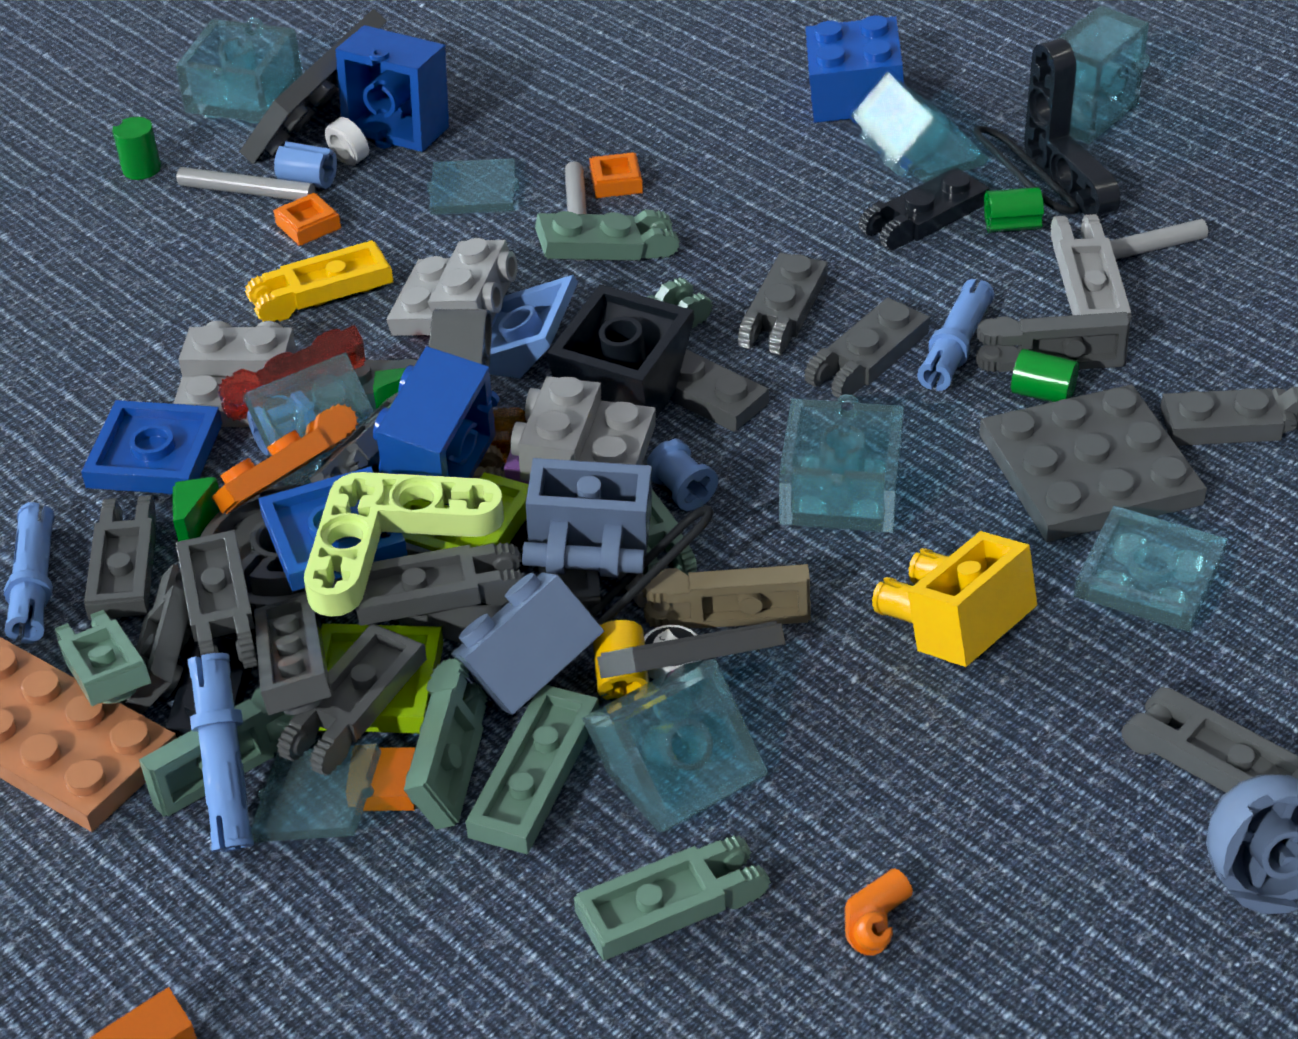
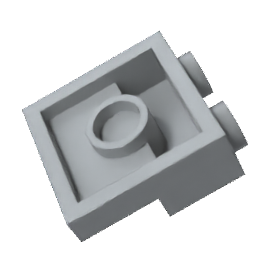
(470, 279)
(218, 352)
(574, 424)

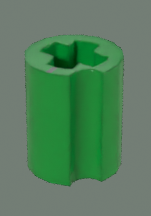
(137, 148)
(1013, 209)
(1044, 376)

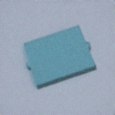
(472, 186)
(313, 805)

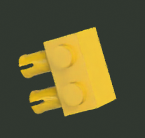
(962, 598)

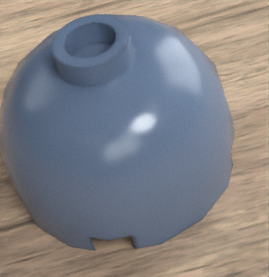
(1256, 843)

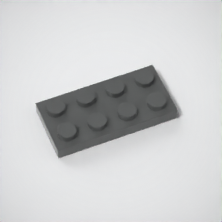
(295, 104)

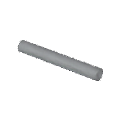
(243, 184)
(575, 189)
(1159, 238)

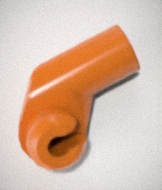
(867, 912)

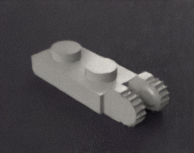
(1088, 268)

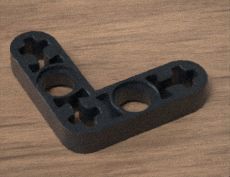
(1048, 132)

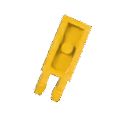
(318, 280)

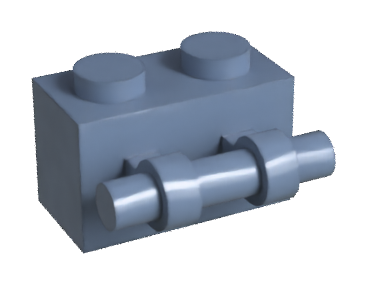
(588, 516)
(526, 640)

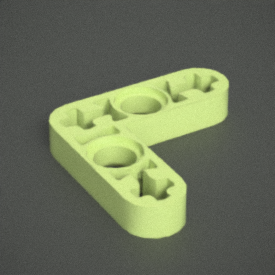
(383, 511)

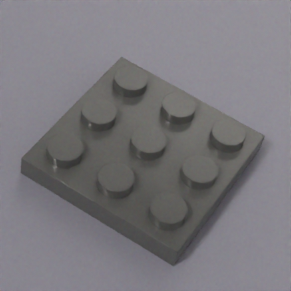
(1088, 455)

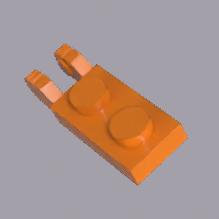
(288, 456)

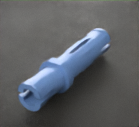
(951, 344)
(29, 584)
(220, 752)

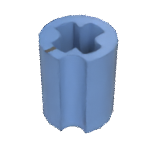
(306, 164)

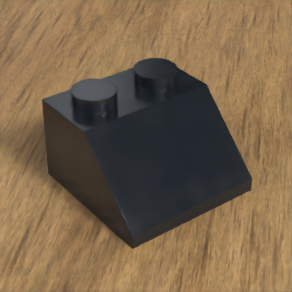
(625, 345)

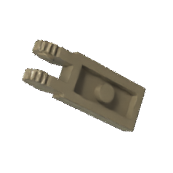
(729, 597)

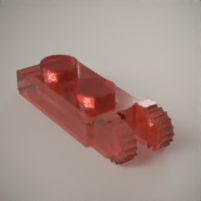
(323, 347)

